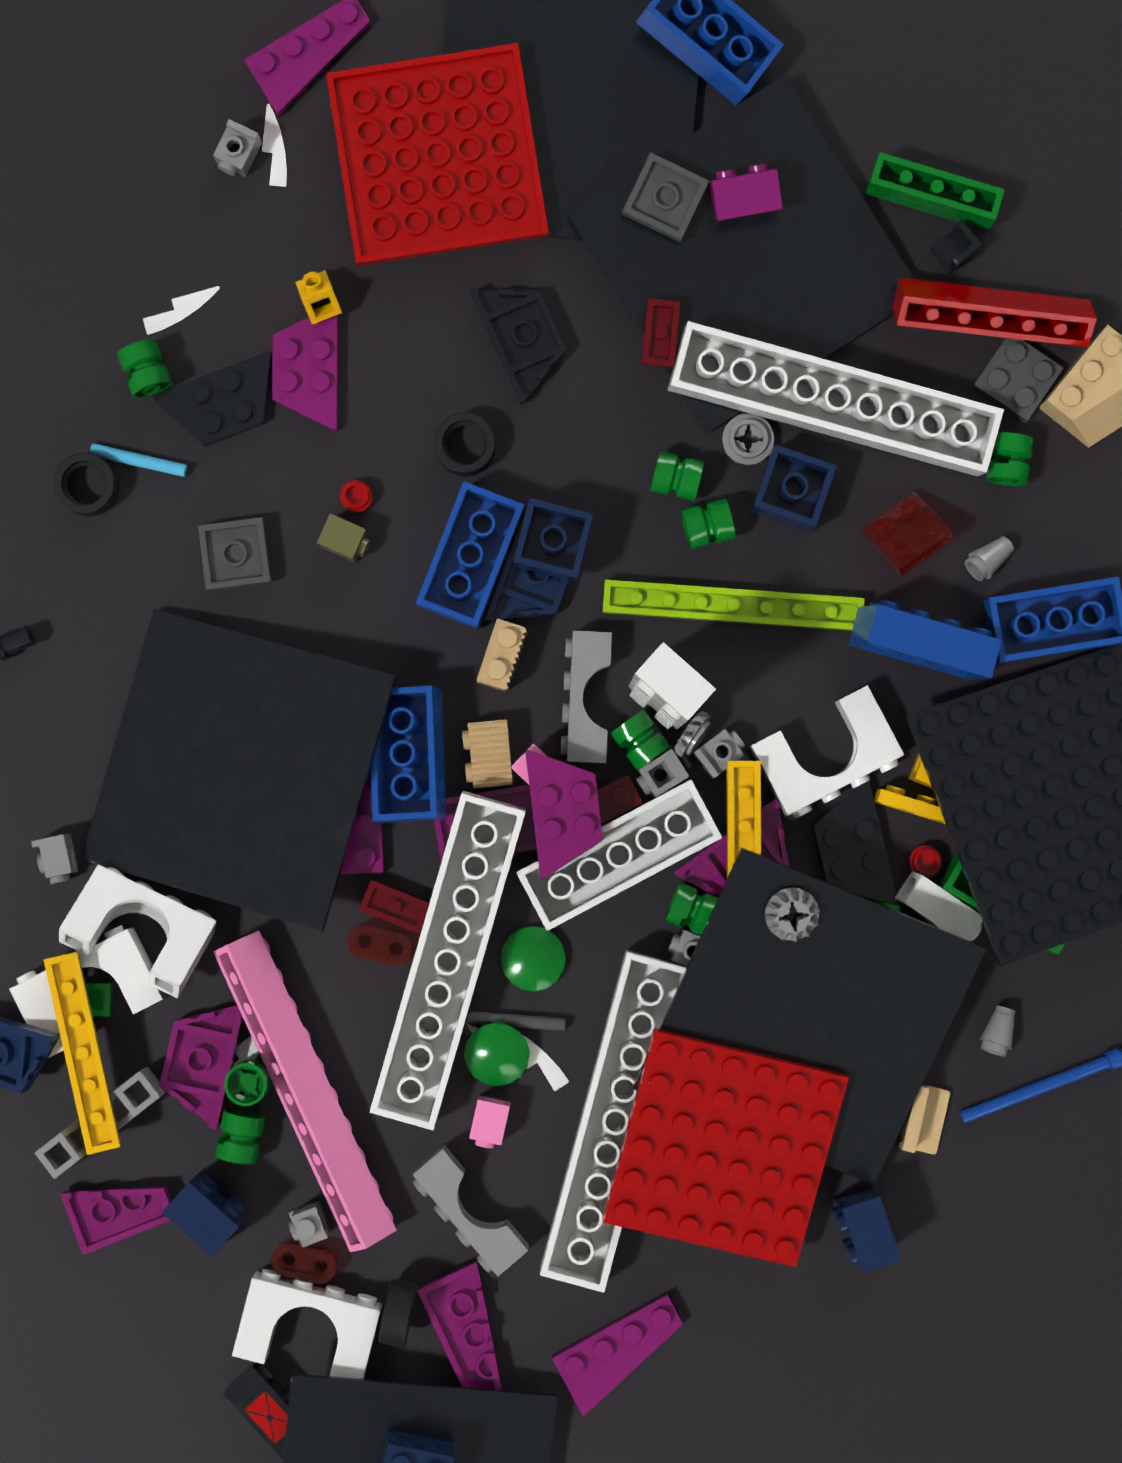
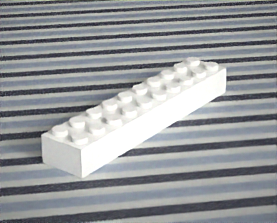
(835, 399)
(447, 960)
(579, 1242)

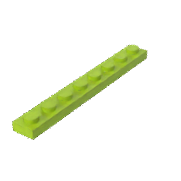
(730, 605)

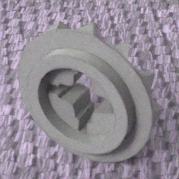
(759, 429)
(693, 734)
(779, 906)

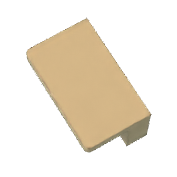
(924, 1121)

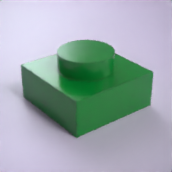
(100, 998)

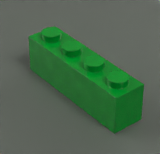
(934, 191)

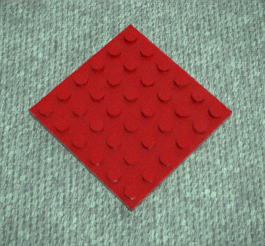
(437, 154)
(725, 1148)

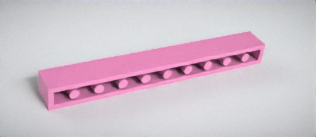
(305, 1091)

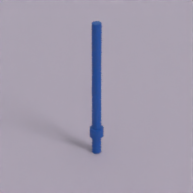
(1111, 1060)

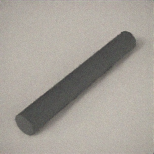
(517, 1020)

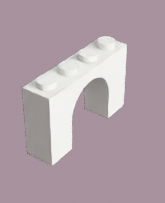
(872, 749)
(112, 895)
(939, 907)
(119, 955)
(273, 1296)

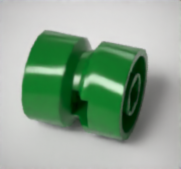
(144, 367)
(1009, 459)
(677, 476)
(707, 524)
(640, 739)
(690, 908)
(247, 1082)
(240, 1136)

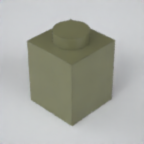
(344, 538)

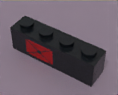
(262, 1403)

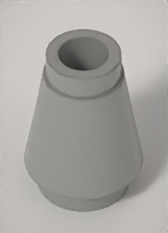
(987, 559)
(999, 1032)

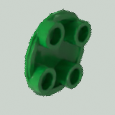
(533, 958)
(496, 1053)

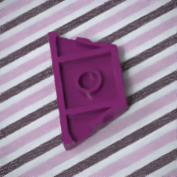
(308, 370)
(563, 811)
(709, 867)
(199, 1060)

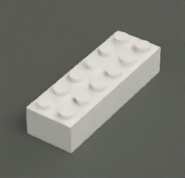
(669, 687)
(630, 852)

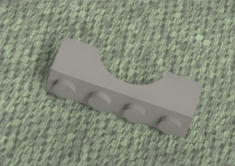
(589, 654)
(127, 1103)
(496, 1243)

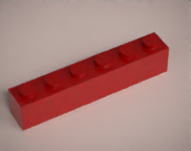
(994, 312)

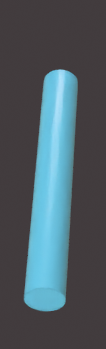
(139, 460)

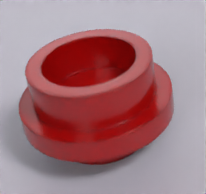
(356, 496)
(925, 860)

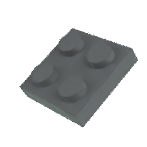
(665, 197)
(1017, 378)
(234, 554)

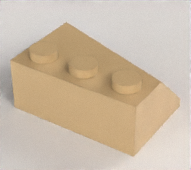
(1090, 392)

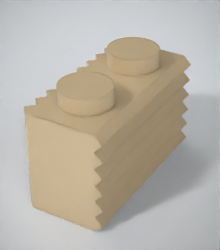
(501, 655)
(489, 754)

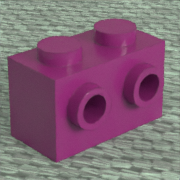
(746, 192)

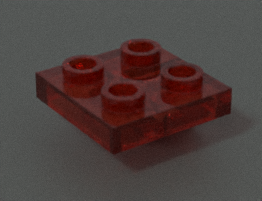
(908, 533)

